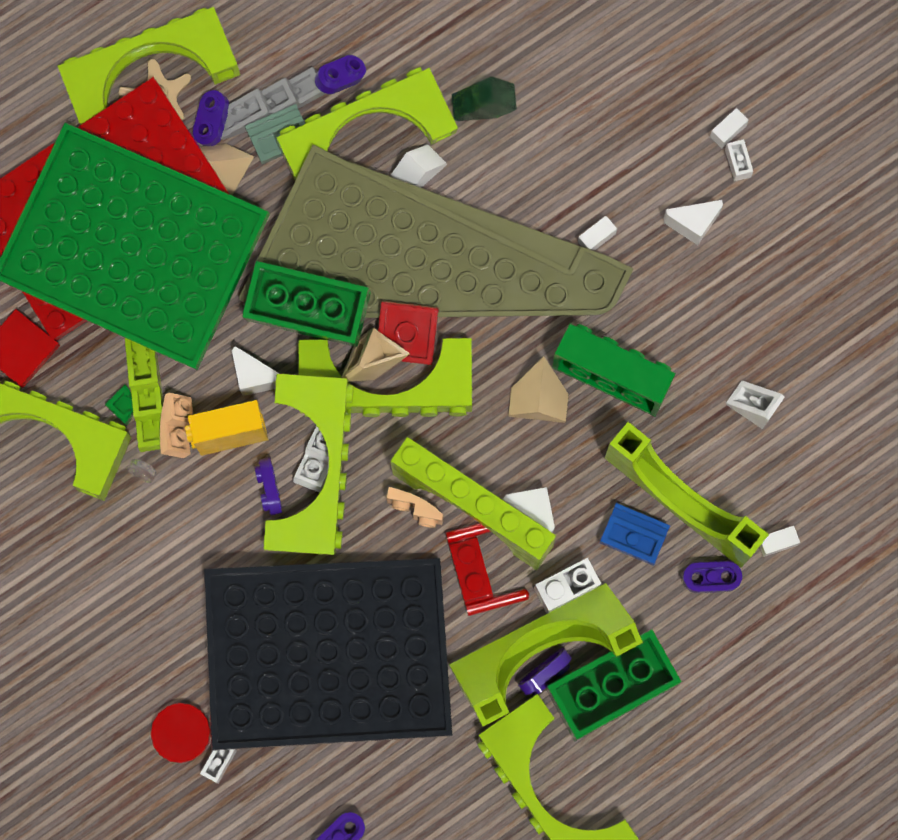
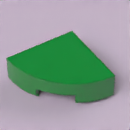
(122, 405)

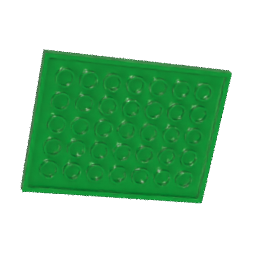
(131, 245)

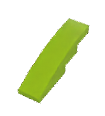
(146, 394)

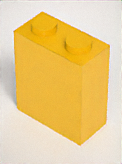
(226, 428)

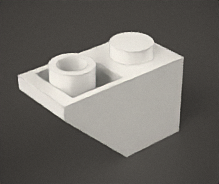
(567, 585)

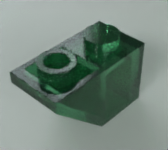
(484, 100)

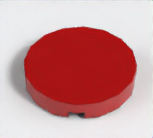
(180, 733)

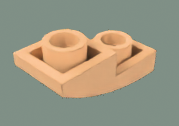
(172, 425)
(423, 511)

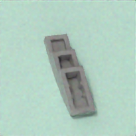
(274, 98)

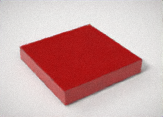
(411, 328)
(23, 348)

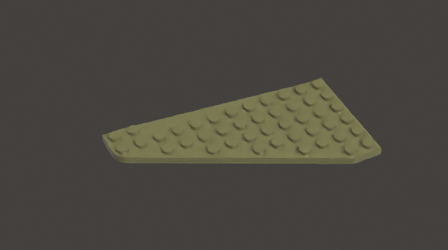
(431, 249)

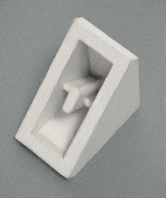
(419, 166)
(693, 220)
(252, 374)
(754, 402)
(534, 505)

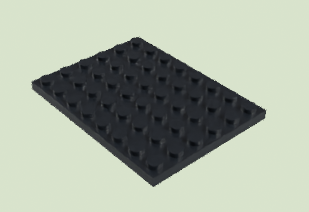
(326, 653)

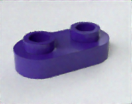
(342, 72)
(212, 117)
(271, 497)
(711, 577)
(536, 680)
(337, 831)

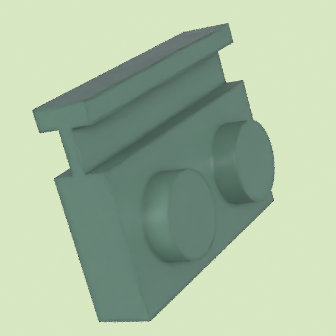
(264, 132)

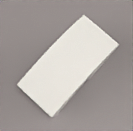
(315, 463)

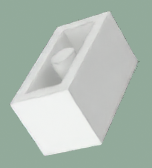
(729, 128)
(739, 160)
(597, 234)
(780, 541)
(217, 764)

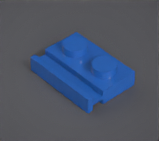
(634, 534)

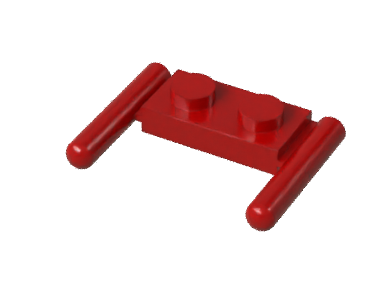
(473, 574)

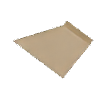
(228, 164)
(372, 357)
(539, 395)

